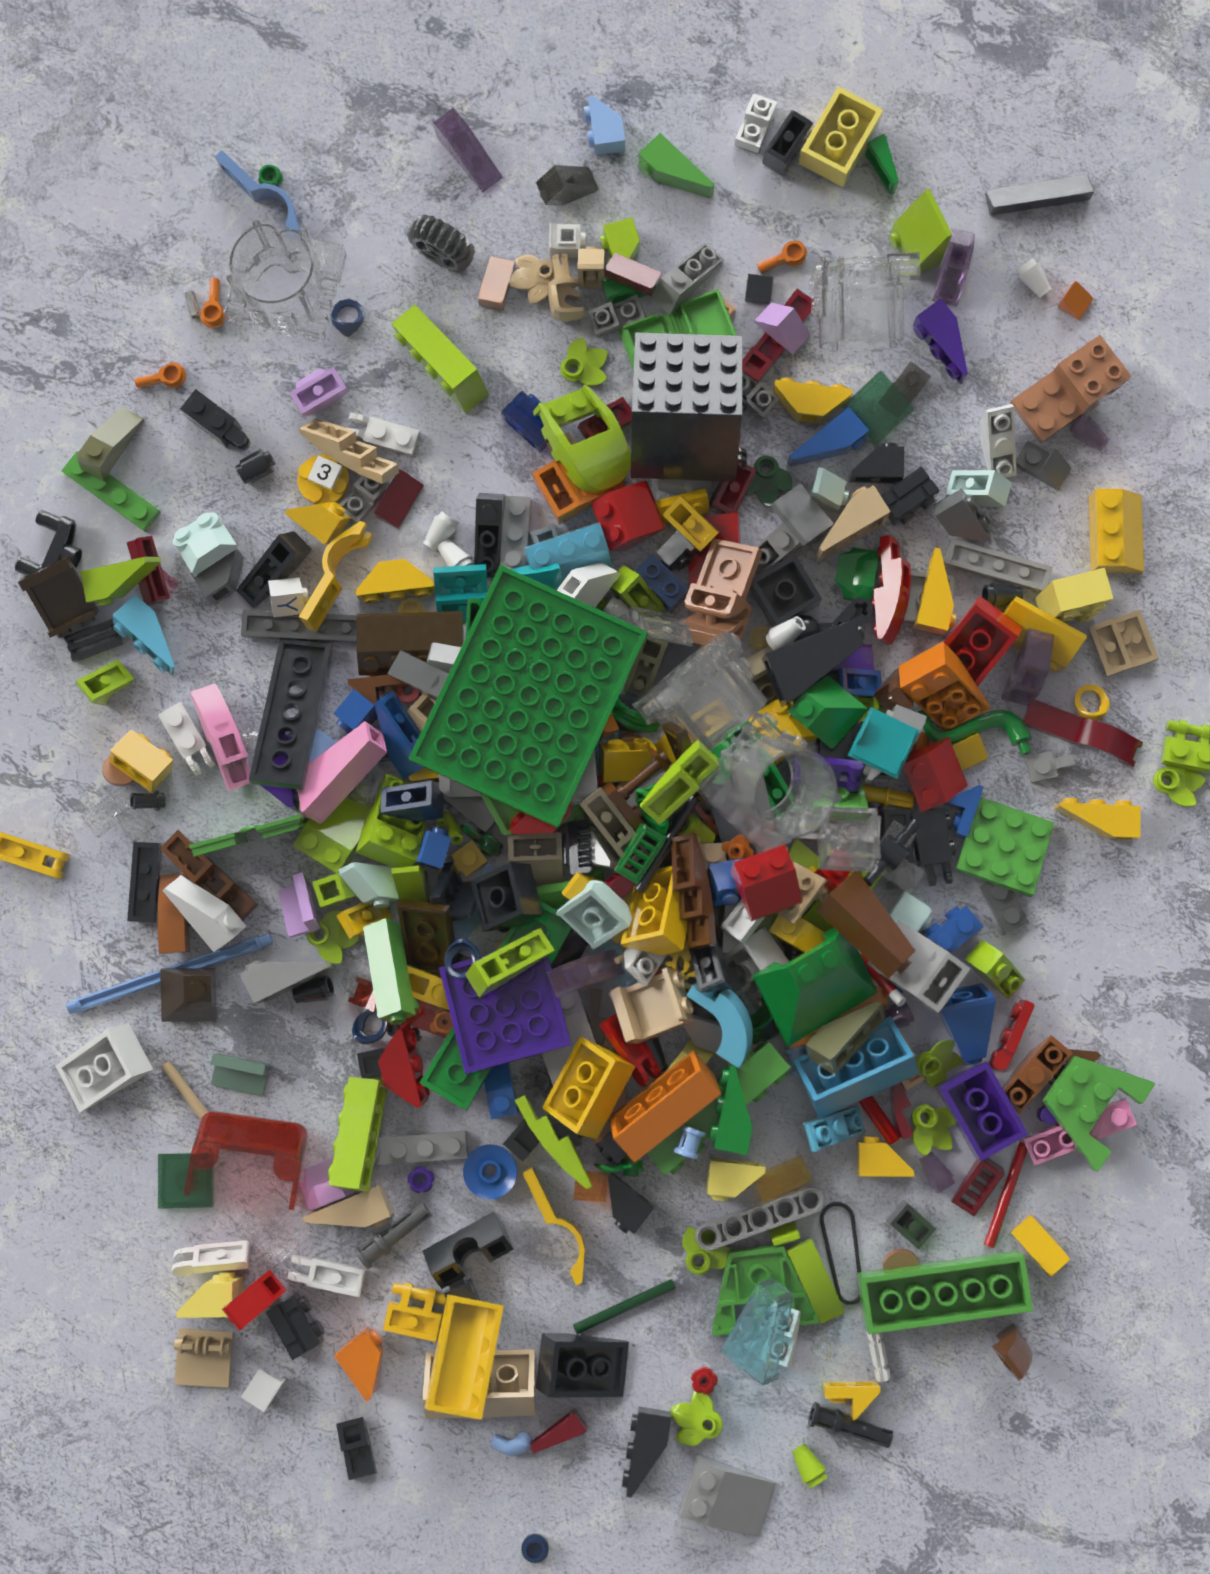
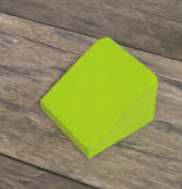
(784, 1233)

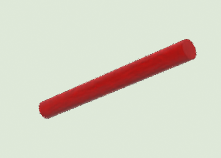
(1006, 1195)

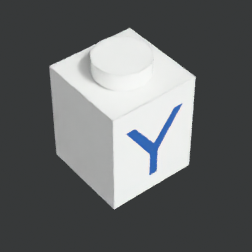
(287, 596)

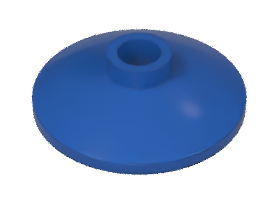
(479, 1181)

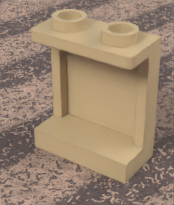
(652, 1008)

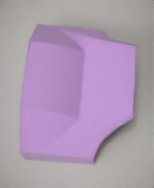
(318, 391)
(317, 1188)

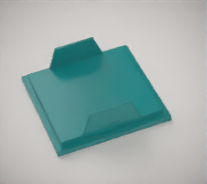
(883, 743)

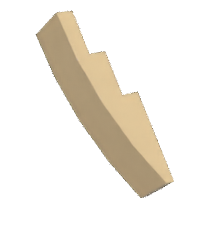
(344, 448)

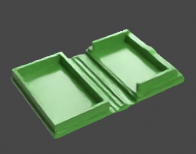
(698, 315)
(270, 829)

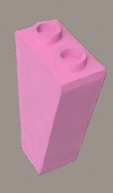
(340, 771)

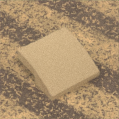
(1123, 643)

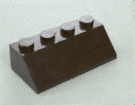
(385, 635)

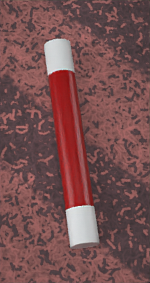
(885, 984)

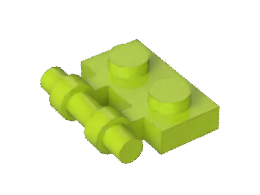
(1186, 753)

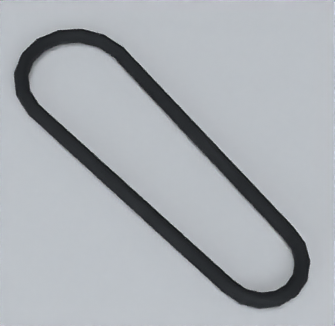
(829, 1251)

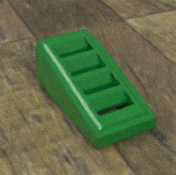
(881, 160)
(617, 292)
(631, 848)

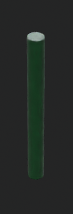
(624, 1306)

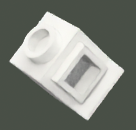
(566, 239)

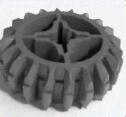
(441, 243)

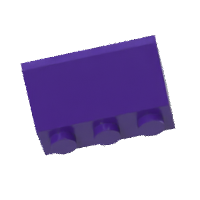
(981, 1110)

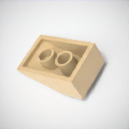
(861, 516)

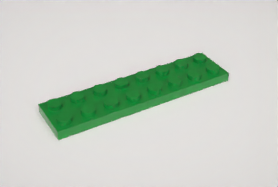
(446, 1071)

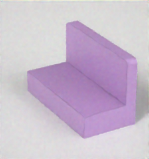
(299, 907)

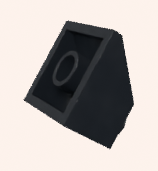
(506, 896)

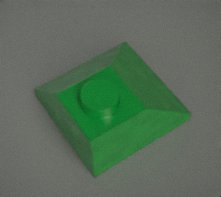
(828, 711)

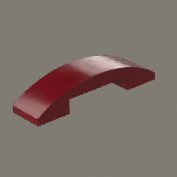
(768, 350)

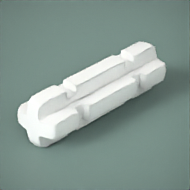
(879, 1357)

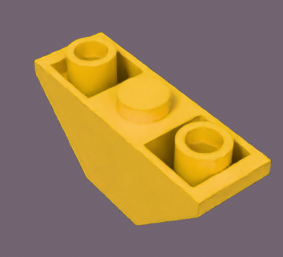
(811, 400)
(394, 581)

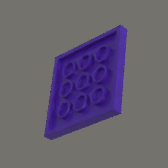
(508, 1022)

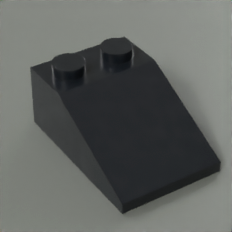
(581, 1366)

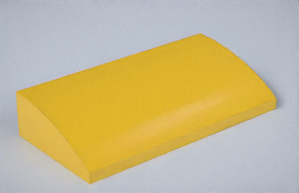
(464, 1357)

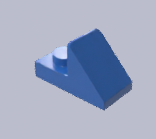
(860, 681)
(967, 804)

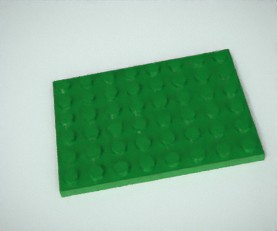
(528, 696)

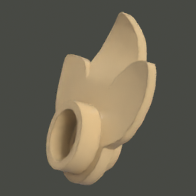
(530, 278)

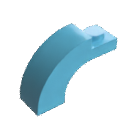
(734, 1021)

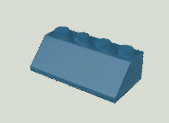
(874, 1067)

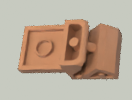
(1071, 389)
(722, 591)

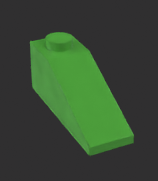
(670, 167)

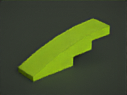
(560, 1149)

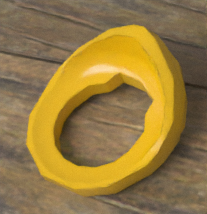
(1104, 702)

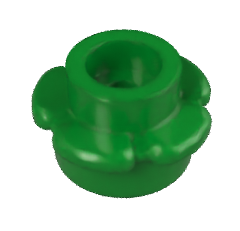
(270, 170)

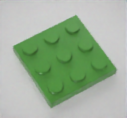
(1005, 847)

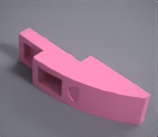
(223, 736)
(1056, 1141)

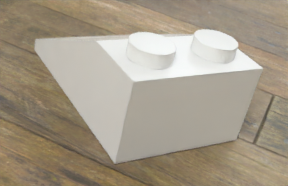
(104, 1066)

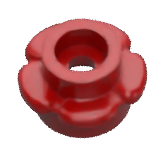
(698, 1375)

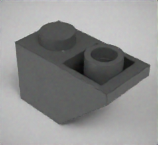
(961, 518)
(221, 577)

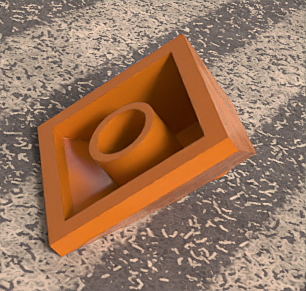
(362, 1361)

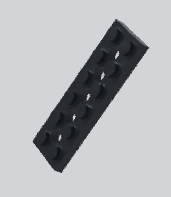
(302, 725)

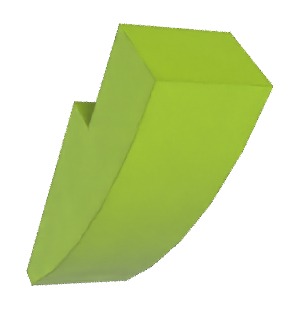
(679, 782)
(815, 1280)

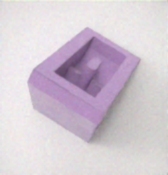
(784, 326)

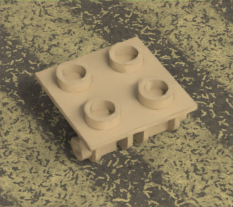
(811, 889)
(203, 1357)

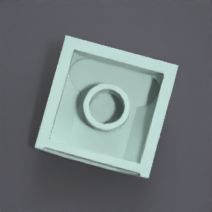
(204, 542)
(596, 913)

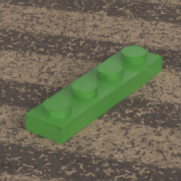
(114, 495)

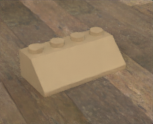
(510, 1385)

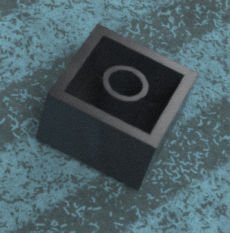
(784, 591)

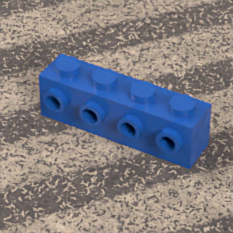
(954, 931)

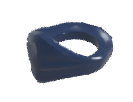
(347, 328)
(453, 950)
(359, 1025)

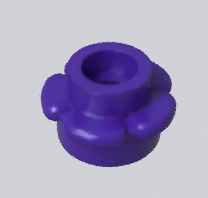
(413, 1179)

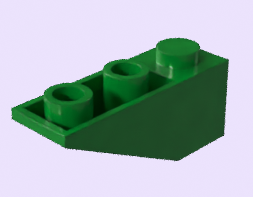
(734, 1123)

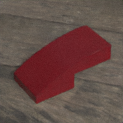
(595, 425)
(898, 1102)

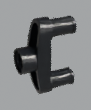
(60, 546)

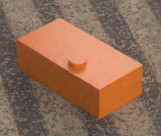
(664, 1106)

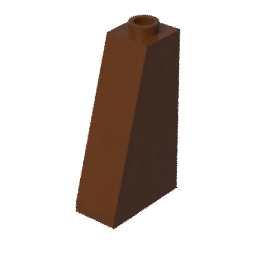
(867, 925)

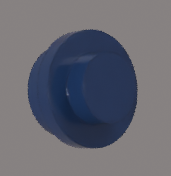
(535, 1548)

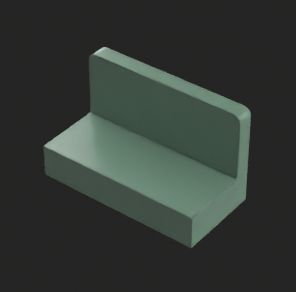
(239, 1074)

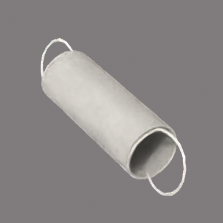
(192, 304)

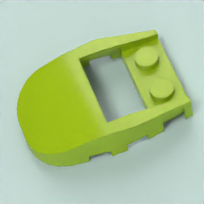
(596, 461)

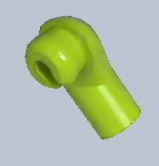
(452, 826)

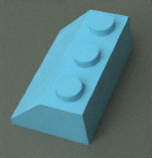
(570, 550)

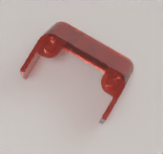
(253, 1135)

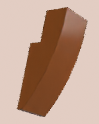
(172, 925)

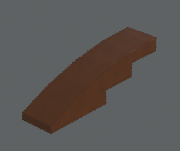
(207, 874)
(692, 883)

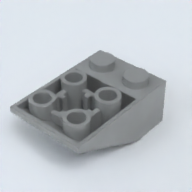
(932, 973)

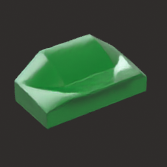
(856, 573)

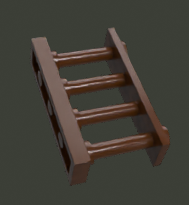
(633, 815)

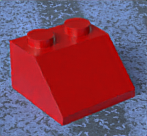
(628, 516)
(934, 774)
(767, 882)

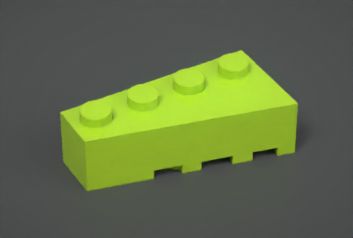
(440, 358)

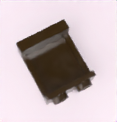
(59, 597)

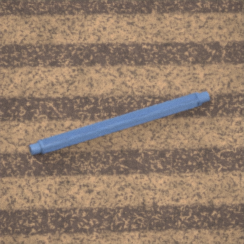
(153, 979)

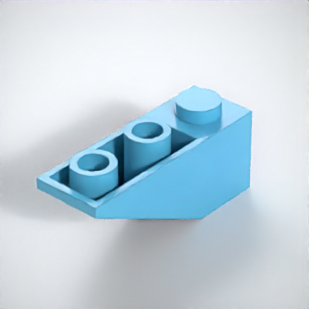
(142, 627)

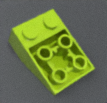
(390, 838)

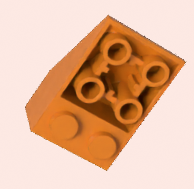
(561, 494)
(942, 687)

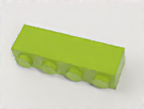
(357, 1134)

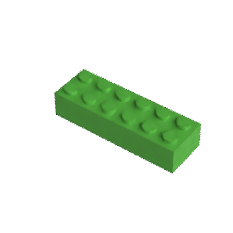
(758, 1072)
(944, 1292)

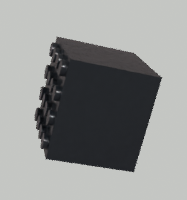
(687, 407)

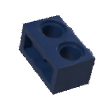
(663, 583)

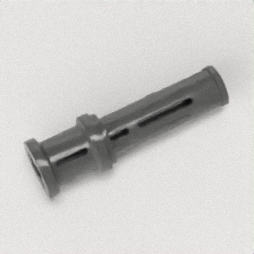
(383, 1241)

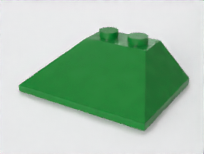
(815, 987)

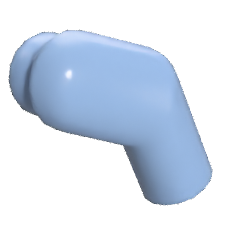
(512, 1447)

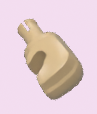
(561, 289)

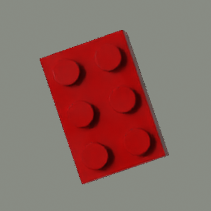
(982, 638)

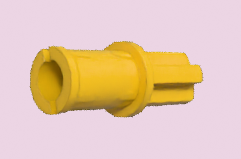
(888, 797)

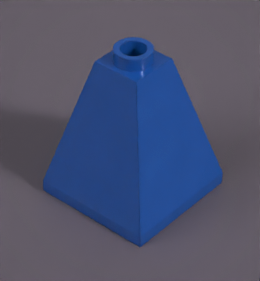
(969, 1021)

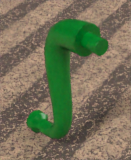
(1003, 719)

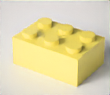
(840, 136)
(1076, 596)

